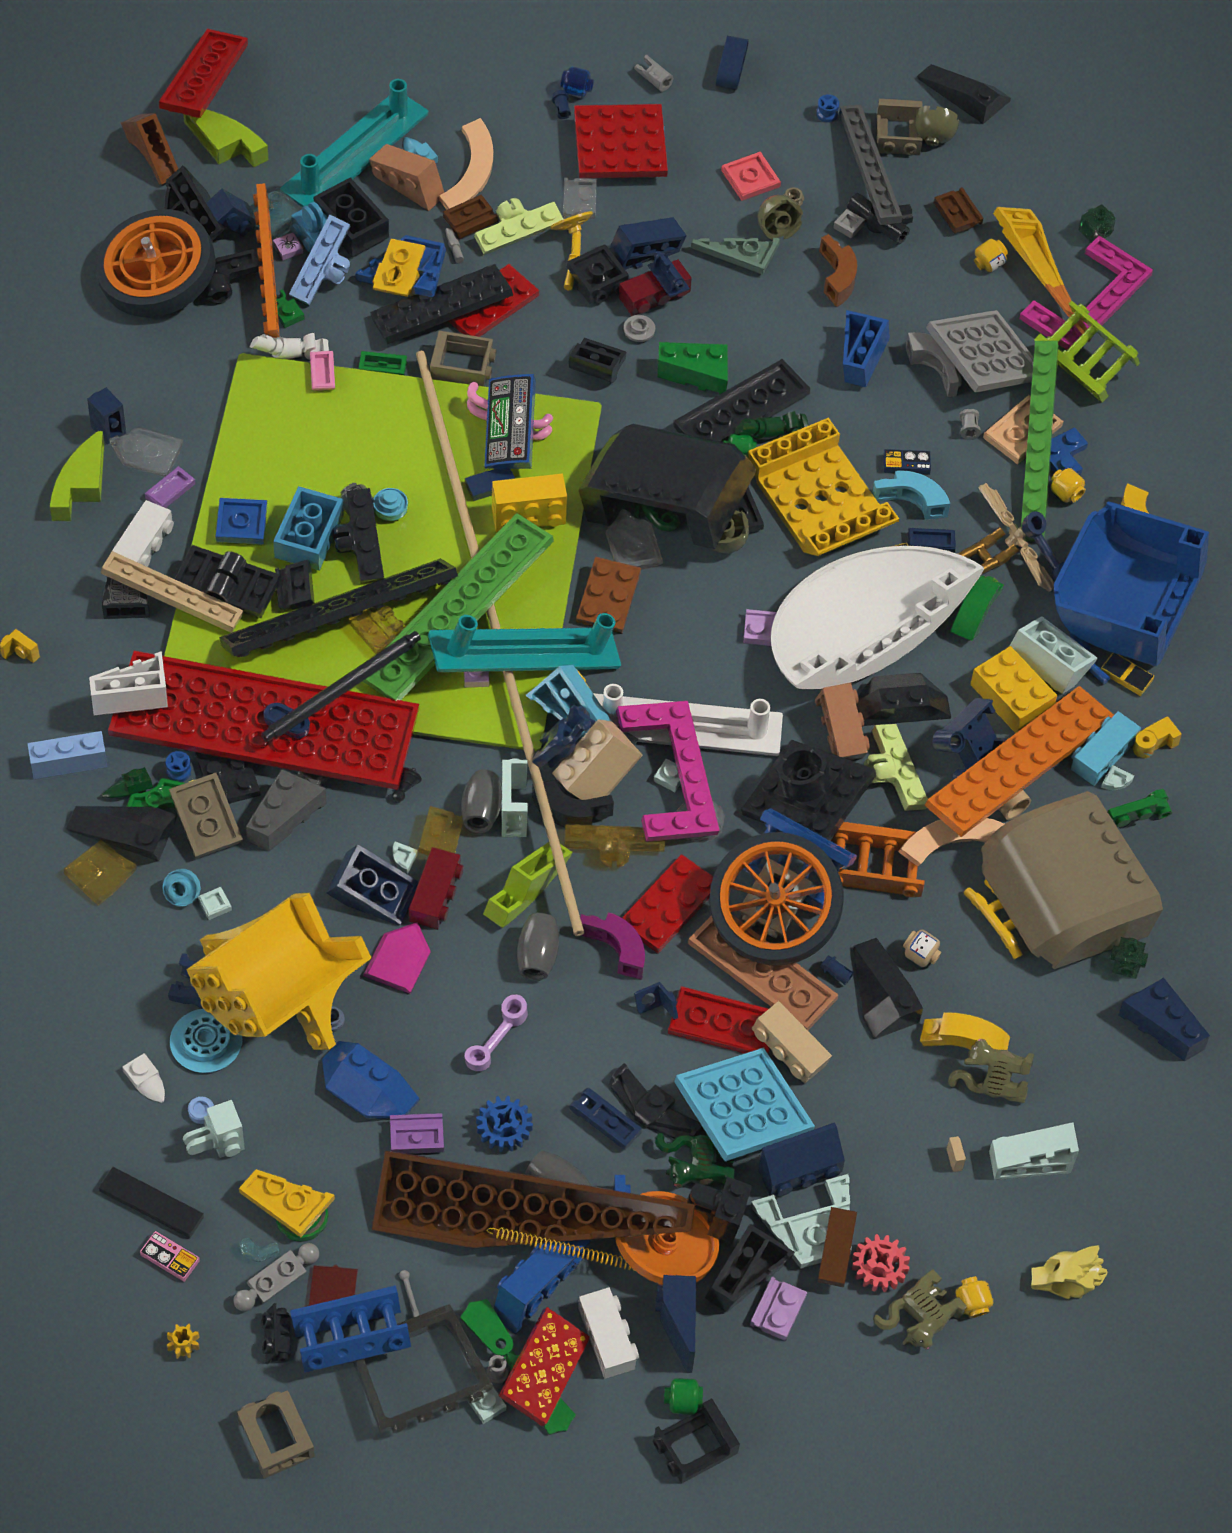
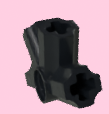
(897, 232)

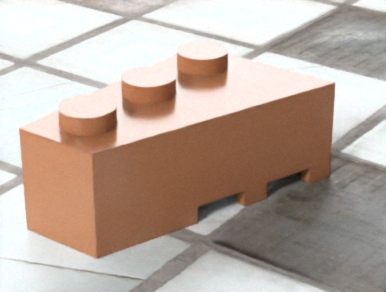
(408, 174)
(843, 721)

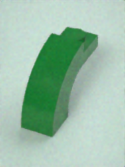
(976, 607)

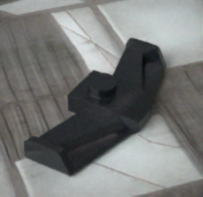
(652, 1107)

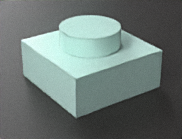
(668, 776)
(489, 1406)

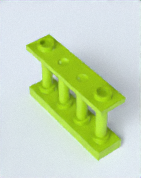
(1081, 372)

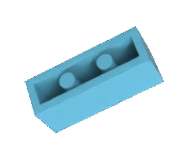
(1104, 748)

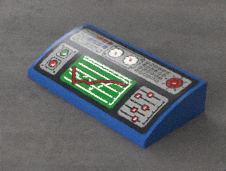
(510, 422)

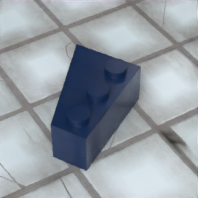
(1166, 1018)

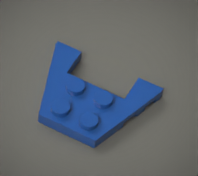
(428, 269)

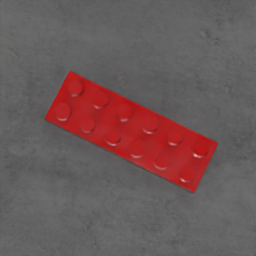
(203, 73)

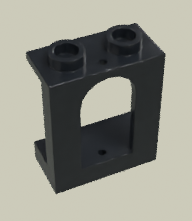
(710, 1416)

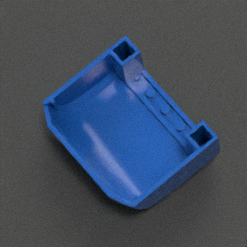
(1130, 581)

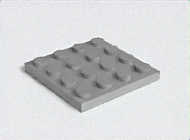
(984, 350)

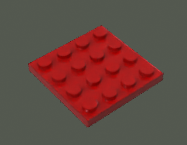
(620, 141)

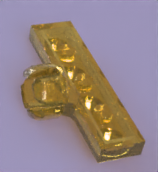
(612, 841)

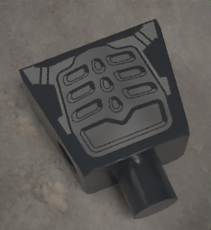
(123, 601)

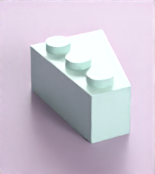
(1035, 1153)

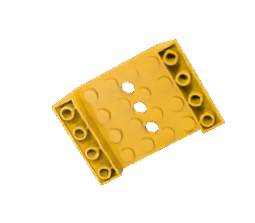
(811, 465)

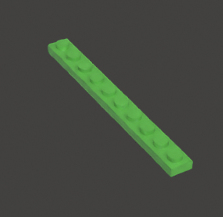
(1040, 429)

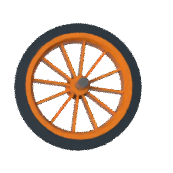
(776, 898)

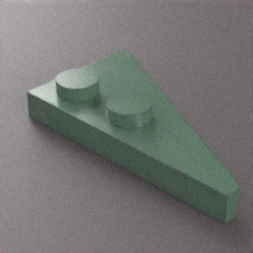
(740, 251)

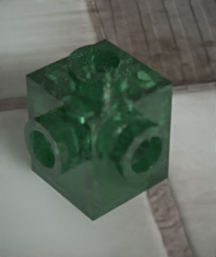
(1097, 222)
(1128, 957)

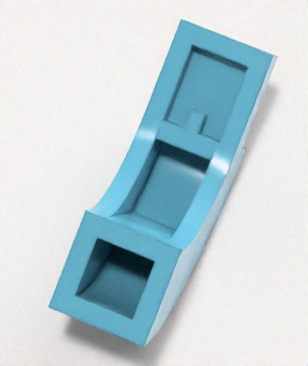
(916, 489)

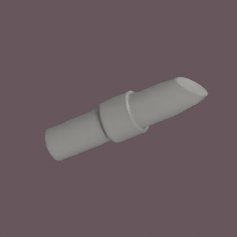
(454, 245)

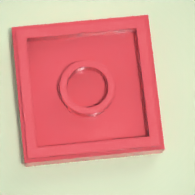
(751, 176)

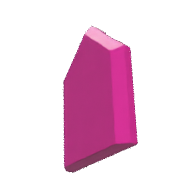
(399, 958)

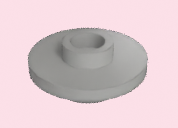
(639, 328)

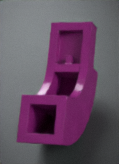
(622, 938)

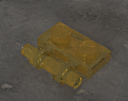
(373, 631)

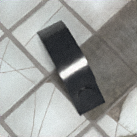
(574, 811)

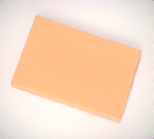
(1011, 431)

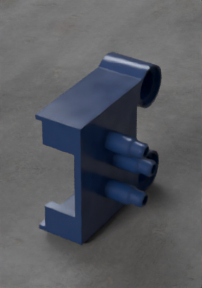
(969, 734)

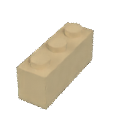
(791, 1042)

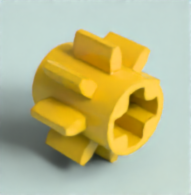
(187, 1346)

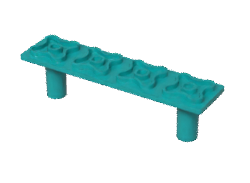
(352, 150)
(524, 649)

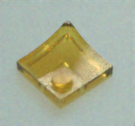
(100, 871)

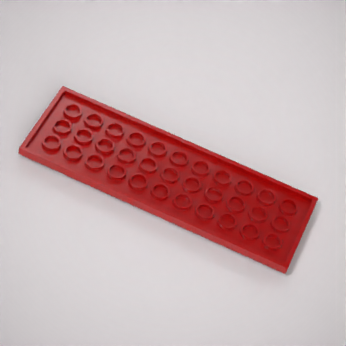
(223, 716)

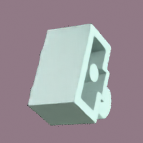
(221, 1131)

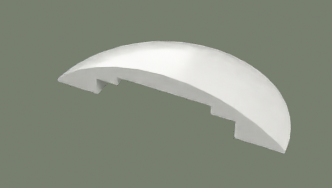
(866, 612)

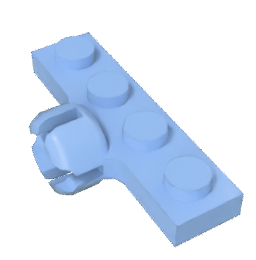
(322, 262)

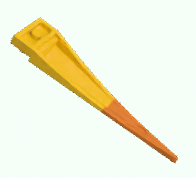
(1028, 239)

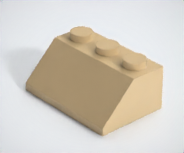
(597, 762)

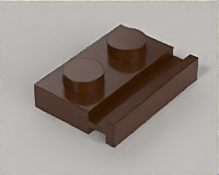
(958, 210)
(470, 216)

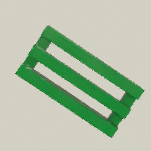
(383, 359)

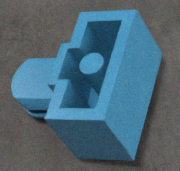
(308, 224)

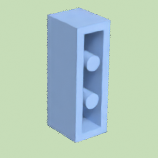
(67, 755)

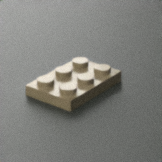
(205, 815)

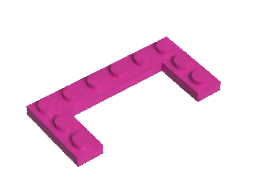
(1130, 278)
(700, 814)

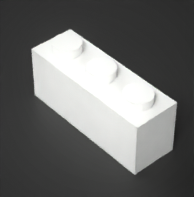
(145, 533)
(608, 1332)

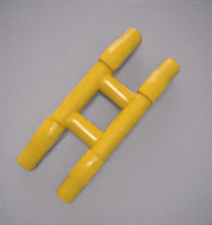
(988, 911)

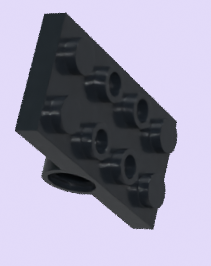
(229, 579)

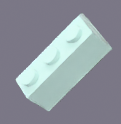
(1052, 654)

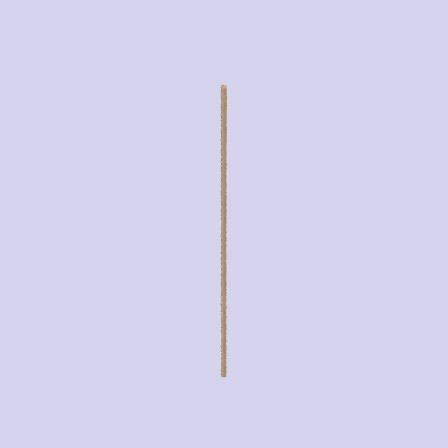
(508, 675)

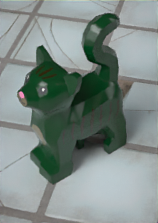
(703, 1161)

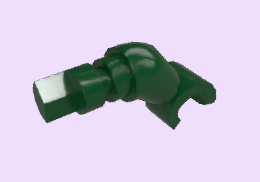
(772, 426)

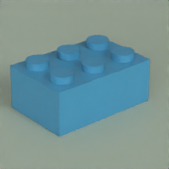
(308, 527)

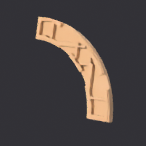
(479, 167)
(938, 834)

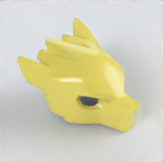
(1070, 1273)

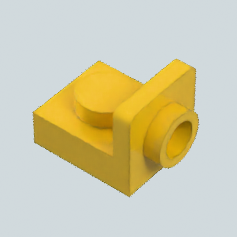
(20, 644)

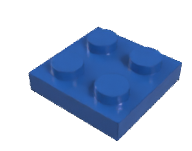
(241, 521)

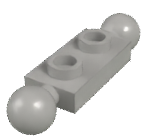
(276, 1277)

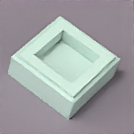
(214, 903)

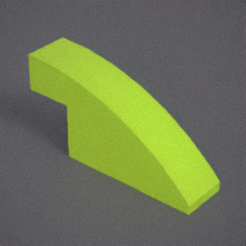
(227, 138)
(79, 478)
(524, 885)

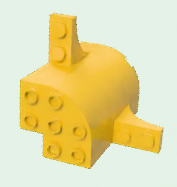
(277, 969)

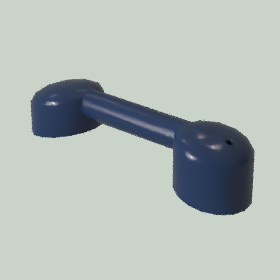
(1033, 527)

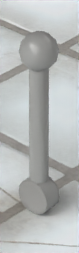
(404, 1275)

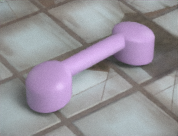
(514, 1014)

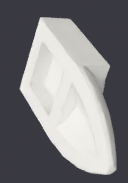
(145, 1078)

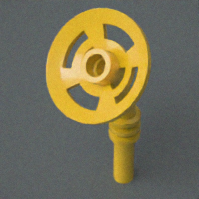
(573, 225)

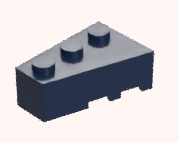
(642, 240)

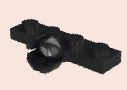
(361, 536)

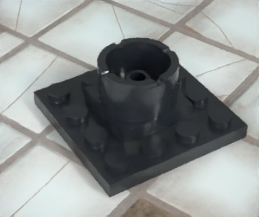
(810, 788)

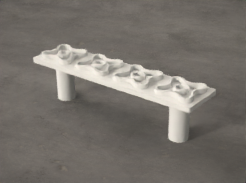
(716, 727)

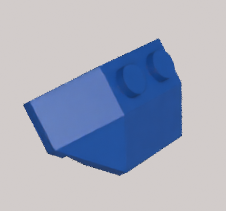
(366, 1082)

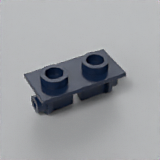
(667, 275)

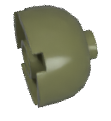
(936, 125)
(779, 217)
(734, 535)

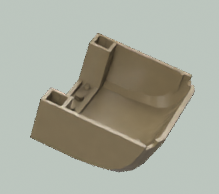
(1070, 880)

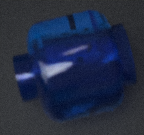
(576, 82)

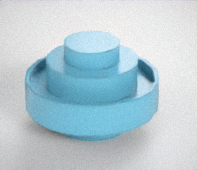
(390, 504)
(181, 887)

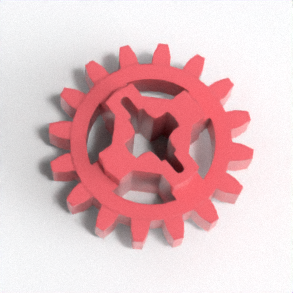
(884, 1253)

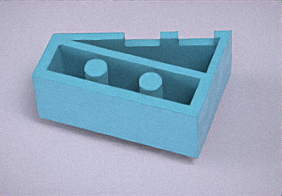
(563, 690)

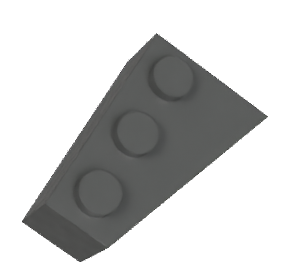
(283, 808)

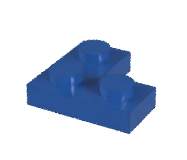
(1063, 449)

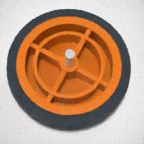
(155, 263)

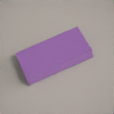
(170, 488)

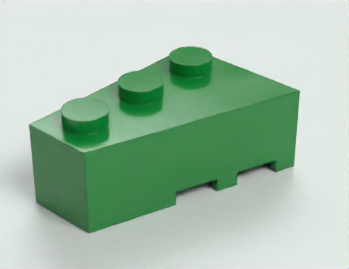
(694, 364)

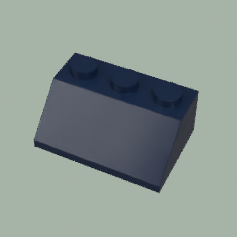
(801, 1160)

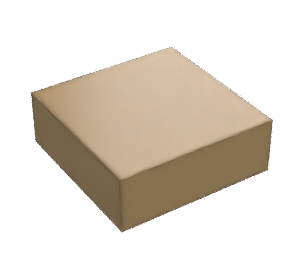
(956, 1154)

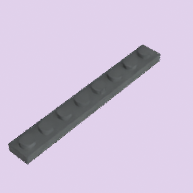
(870, 165)

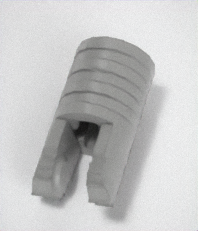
(655, 74)

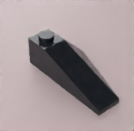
(884, 991)

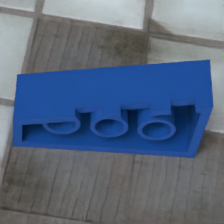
(533, 1280)

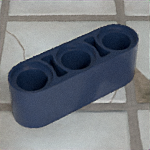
(732, 62)

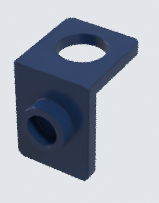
(661, 997)

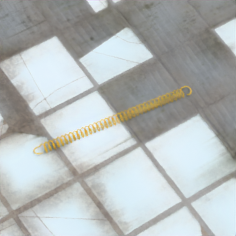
(559, 1249)

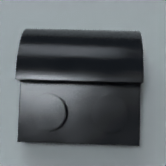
(597, 359)

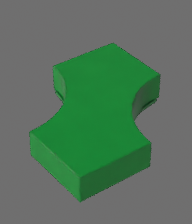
(156, 797)

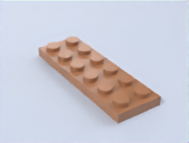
(789, 984)

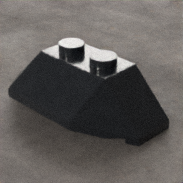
(190, 197)
(902, 700)

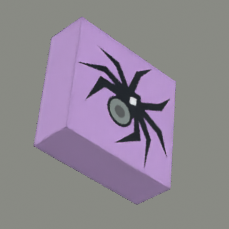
(287, 246)

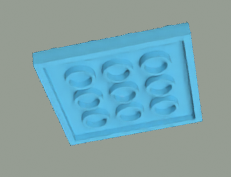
(743, 1103)

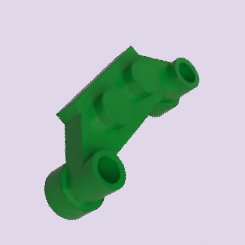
(1142, 809)

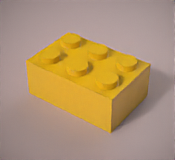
(534, 498)
(1014, 687)

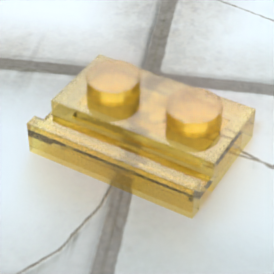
(440, 831)

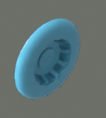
(205, 1036)

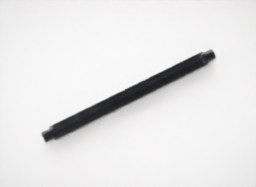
(340, 686)

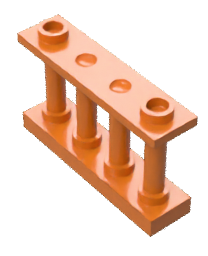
(878, 837)

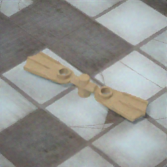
(1017, 537)

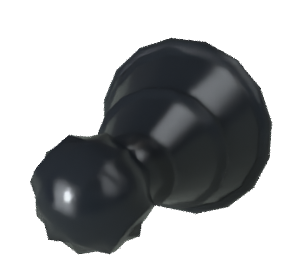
(408, 779)

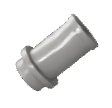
(497, 1369)

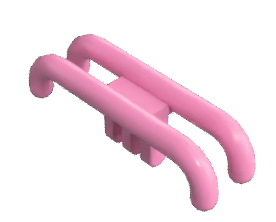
(475, 400)

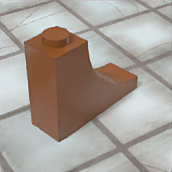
(147, 135)

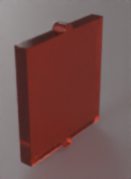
(332, 1283)

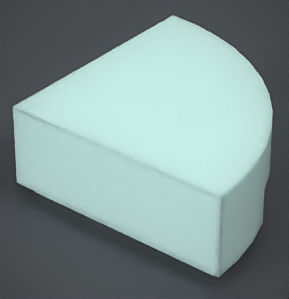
(1117, 779)
(404, 856)

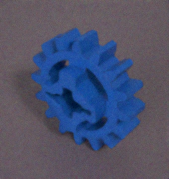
(500, 1114)

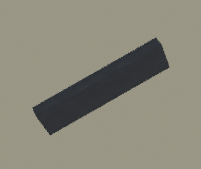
(151, 1202)

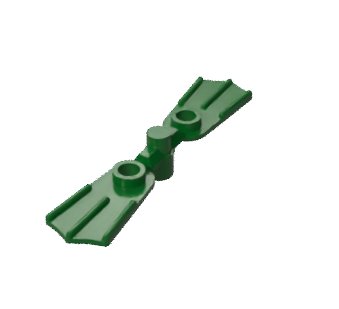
(488, 1327)

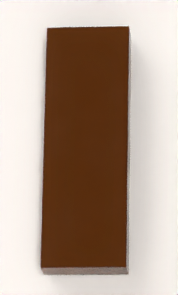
(837, 1247)

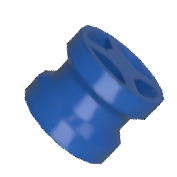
(827, 108)
(180, 760)

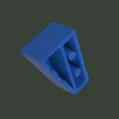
(863, 346)

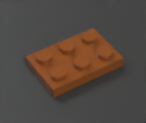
(609, 591)

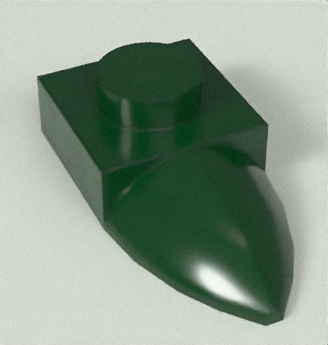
(131, 783)

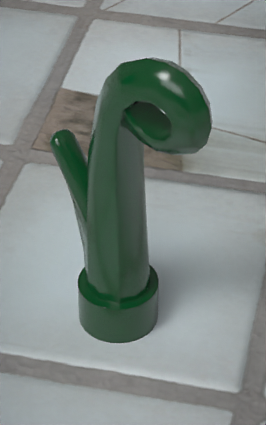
(658, 522)

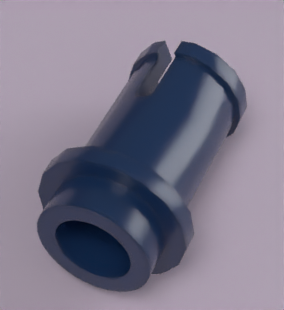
(560, 100)
(836, 969)

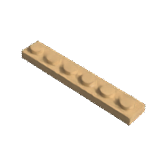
(171, 591)

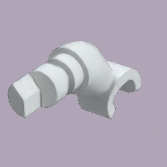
(289, 347)

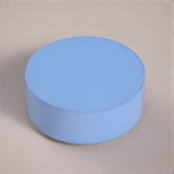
(198, 1109)

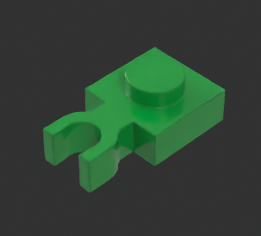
(288, 311)

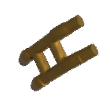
(985, 543)

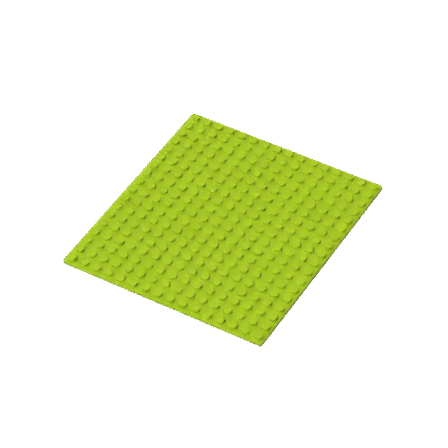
(384, 436)

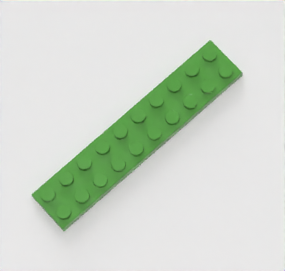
(471, 593)

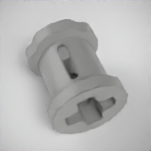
(970, 427)

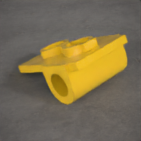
(399, 268)

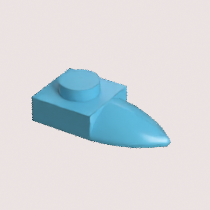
(414, 146)

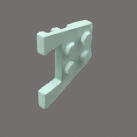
(807, 1231)

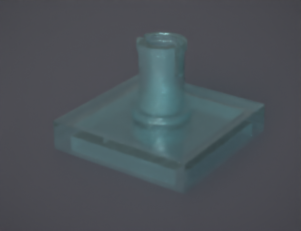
(281, 209)

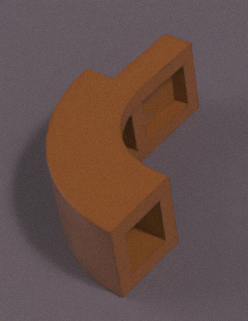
(843, 260)

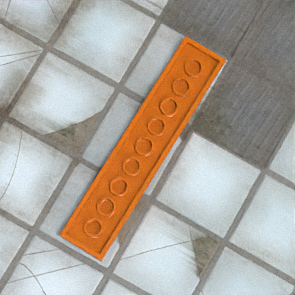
(1018, 761)

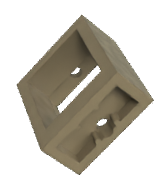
(463, 344)

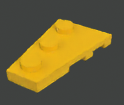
(287, 1202)

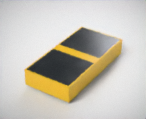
(1127, 674)

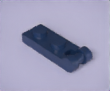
(606, 1118)

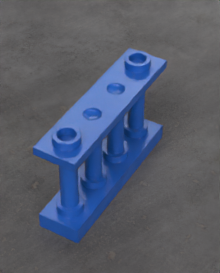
(839, 856)
(345, 1312)

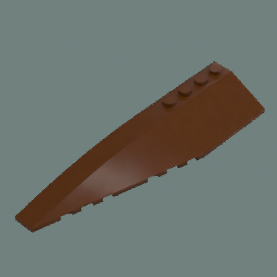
(461, 1201)

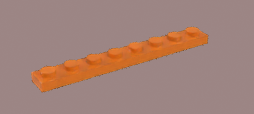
(265, 254)

